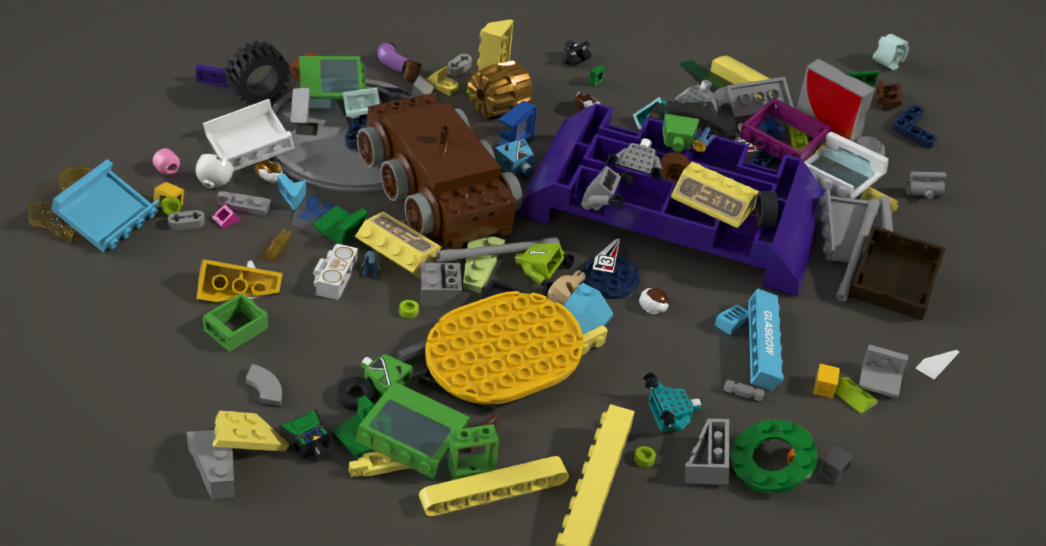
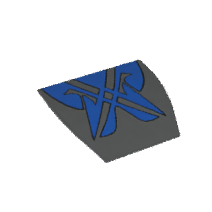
(309, 212)

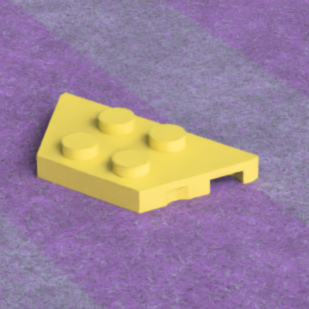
(246, 432)

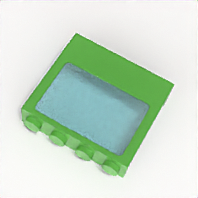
(331, 75)
(410, 428)

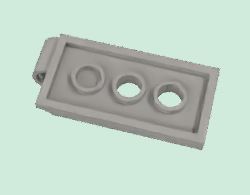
(743, 96)

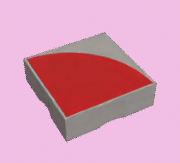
(835, 99)

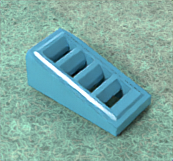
(732, 319)

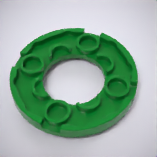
(780, 480)

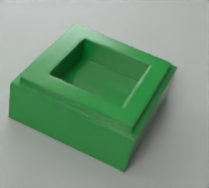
(596, 75)

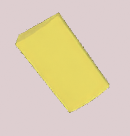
(735, 71)

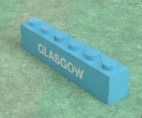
(765, 340)

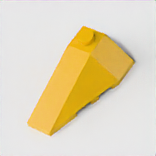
(225, 281)

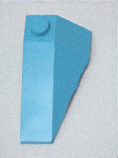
(589, 308)

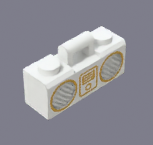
(338, 269)

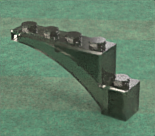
(704, 112)

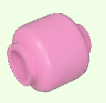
(166, 161)

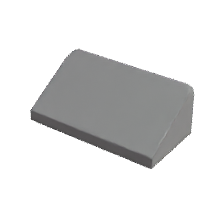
(422, 87)
(300, 106)

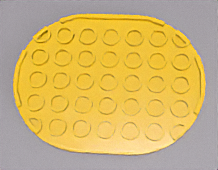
(504, 347)

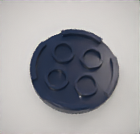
(613, 285)

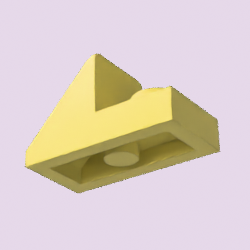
(442, 82)

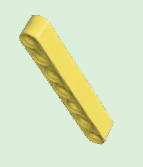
(493, 486)

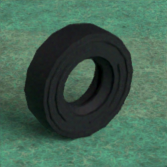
(352, 384)

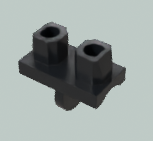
(575, 51)

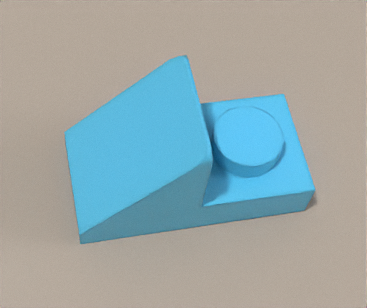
(292, 192)

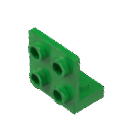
(340, 225)
(347, 430)

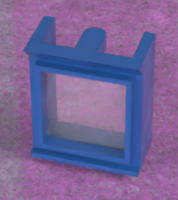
(521, 123)

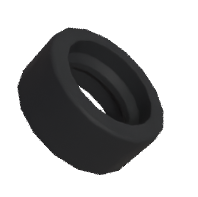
(766, 209)

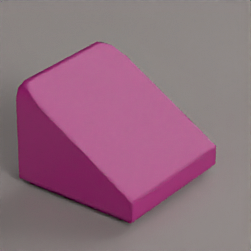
(225, 216)

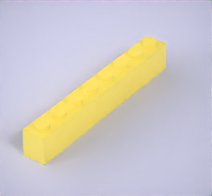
(597, 478)

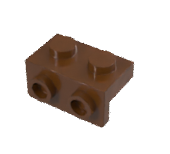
(889, 95)

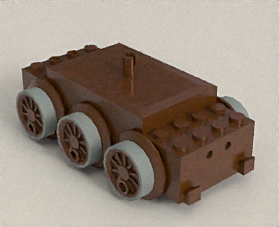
(439, 170)

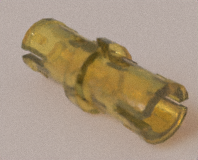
(277, 245)

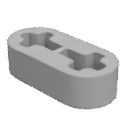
(459, 64)
(186, 220)

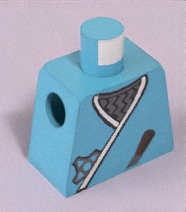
(515, 157)

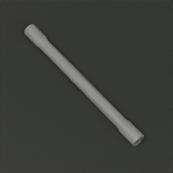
(452, 254)
(845, 285)

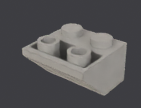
(439, 283)

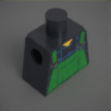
(307, 435)

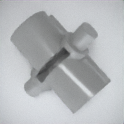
(926, 184)

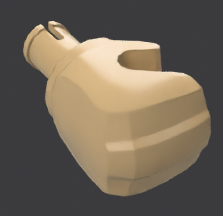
(564, 287)

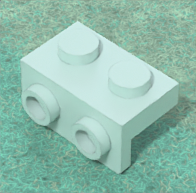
(357, 101)

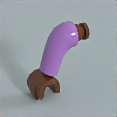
(391, 59)

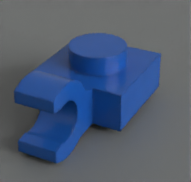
(773, 127)

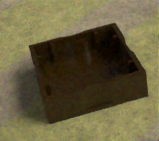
(897, 272)

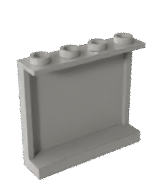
(843, 221)

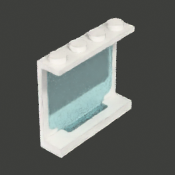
(846, 166)

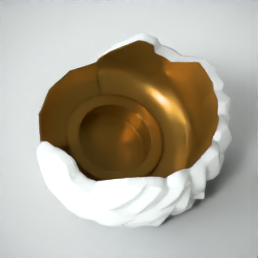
(268, 170)

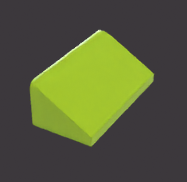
(854, 395)

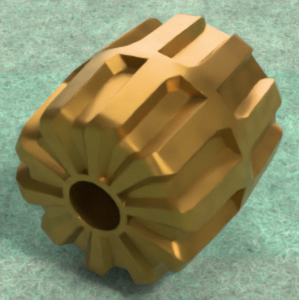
(500, 88)

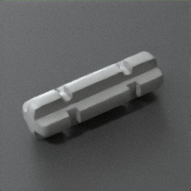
(744, 390)

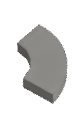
(266, 384)

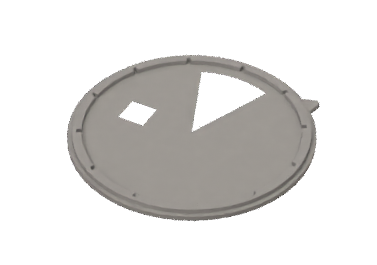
(324, 158)

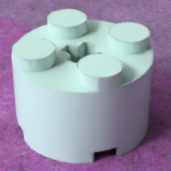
(891, 51)

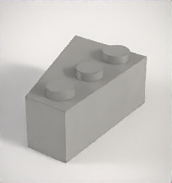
(711, 455)
(213, 463)

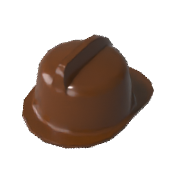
(673, 165)

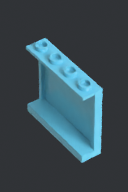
(103, 207)

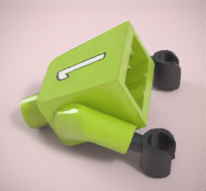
(541, 262)

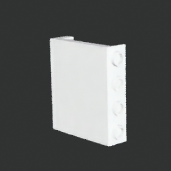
(248, 135)

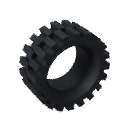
(250, 59)

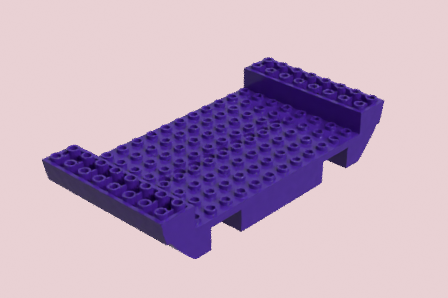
(581, 154)

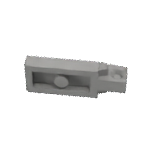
(244, 203)

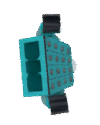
(670, 406)

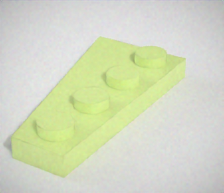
(479, 268)

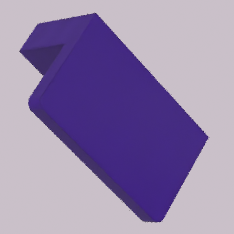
(211, 75)

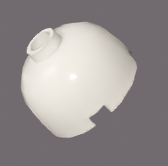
(213, 172)

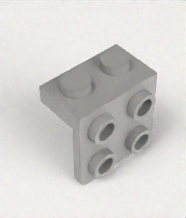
(882, 371)

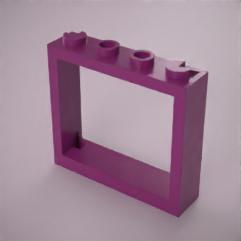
(790, 116)

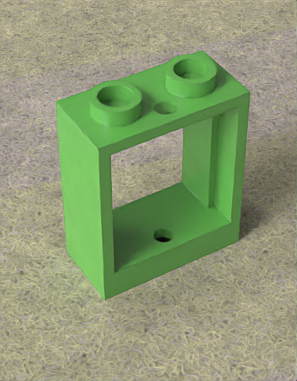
(230, 340)
(466, 438)

